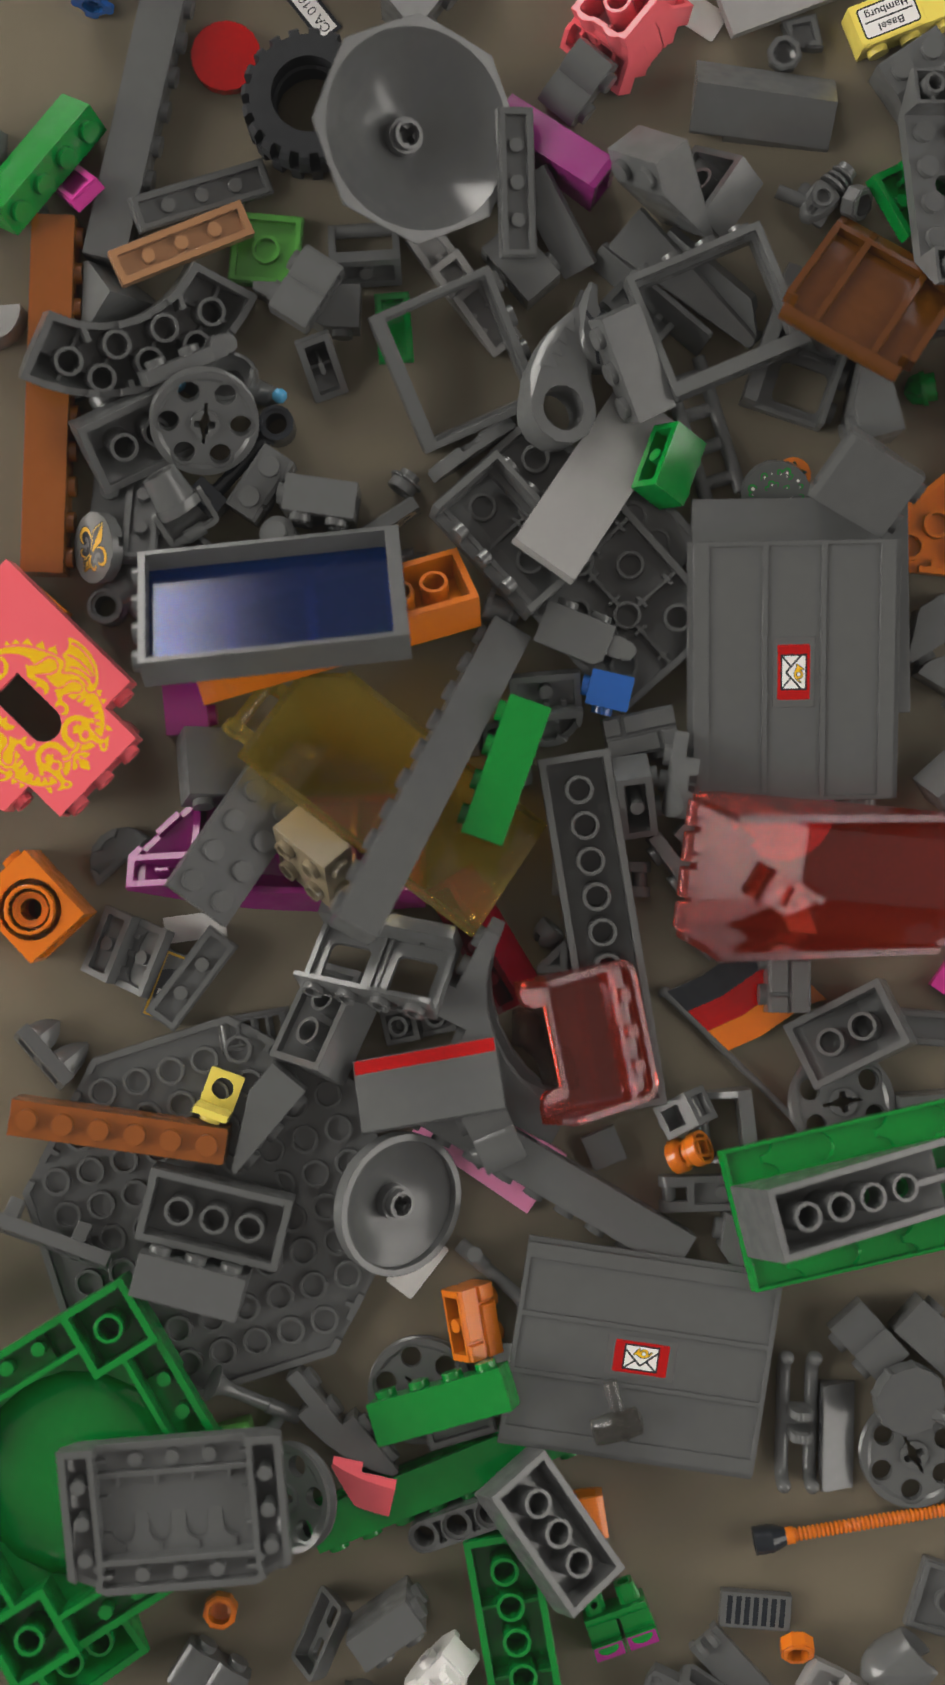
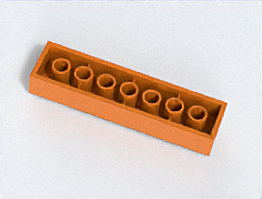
(438, 602)

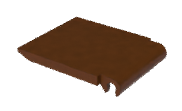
(865, 300)

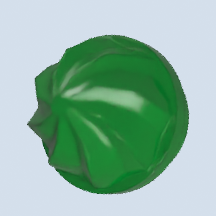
(921, 388)

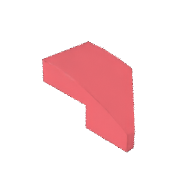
(364, 1489)

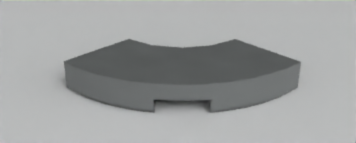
(463, 455)

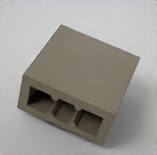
(312, 855)

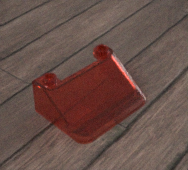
(595, 1041)

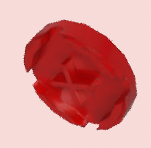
(222, 56)

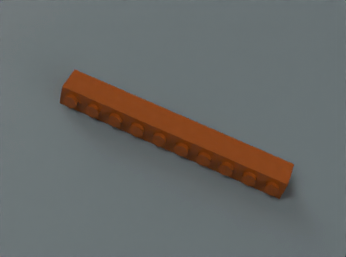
(47, 435)

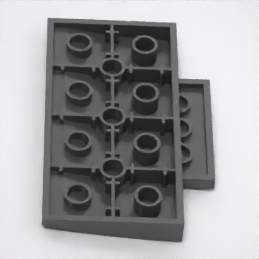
(630, 578)

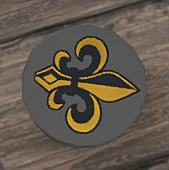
(97, 547)

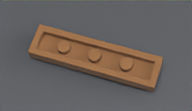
(181, 244)

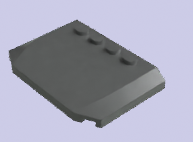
(175, 1510)

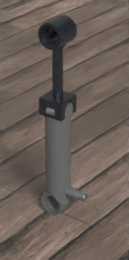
(122, 586)

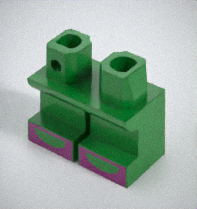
(635, 1616)

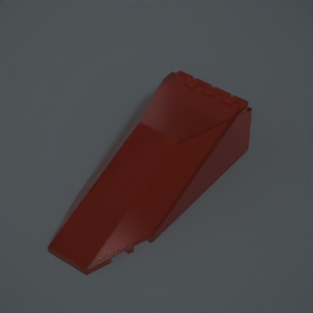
(869, 862)

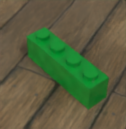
(46, 160)
(505, 769)
(443, 1402)

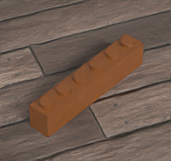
(119, 1129)

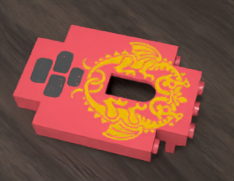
(78, 683)

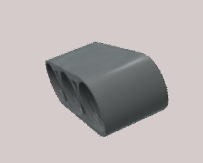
(445, 1529)

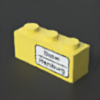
(884, 24)

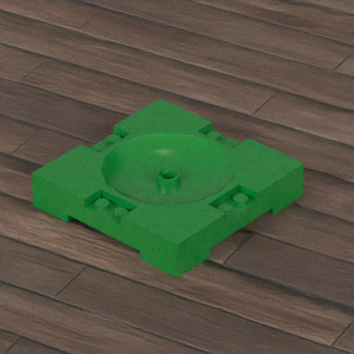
(73, 1379)

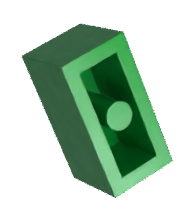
(668, 465)

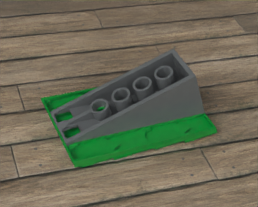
(839, 1195)

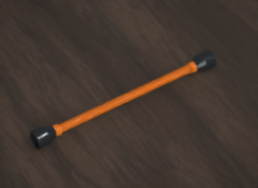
(771, 1538)

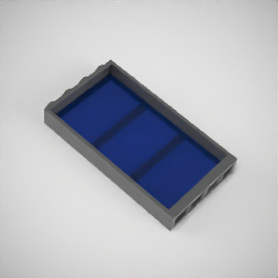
(270, 606)

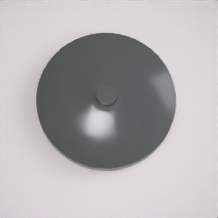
(397, 1203)

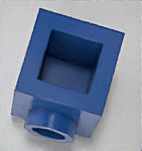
(607, 691)

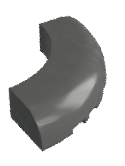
(106, 357)

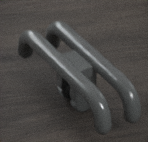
(796, 1421)

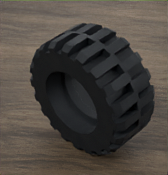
(275, 71)

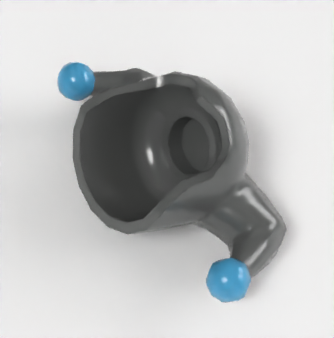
(246, 371)

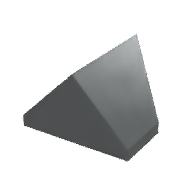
(105, 299)

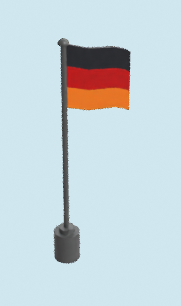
(727, 1012)

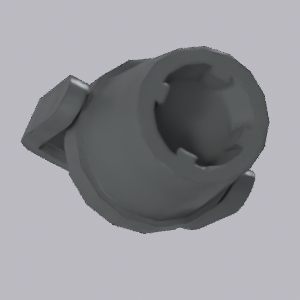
(174, 497)

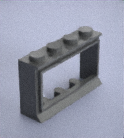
(525, 497)

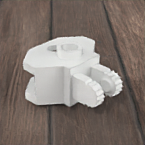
(444, 1663)

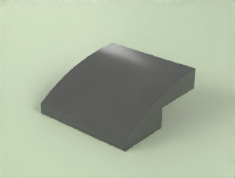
(127, 951)

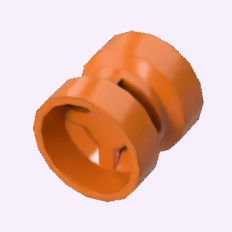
(689, 1152)

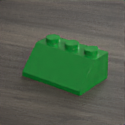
(103, 1657)

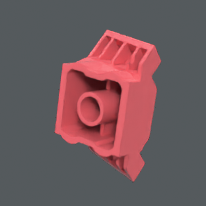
(627, 32)

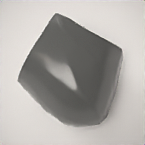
(897, 1660)

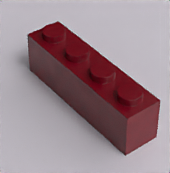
(509, 962)

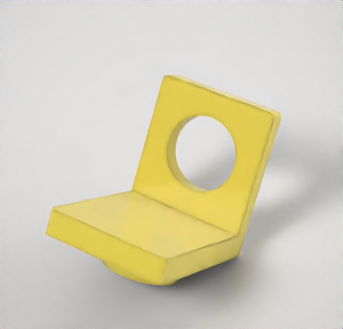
(215, 1109)

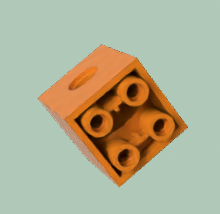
(30, 878)

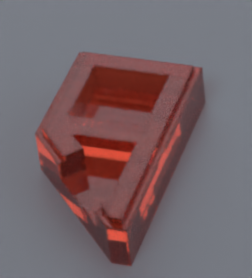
(785, 894)

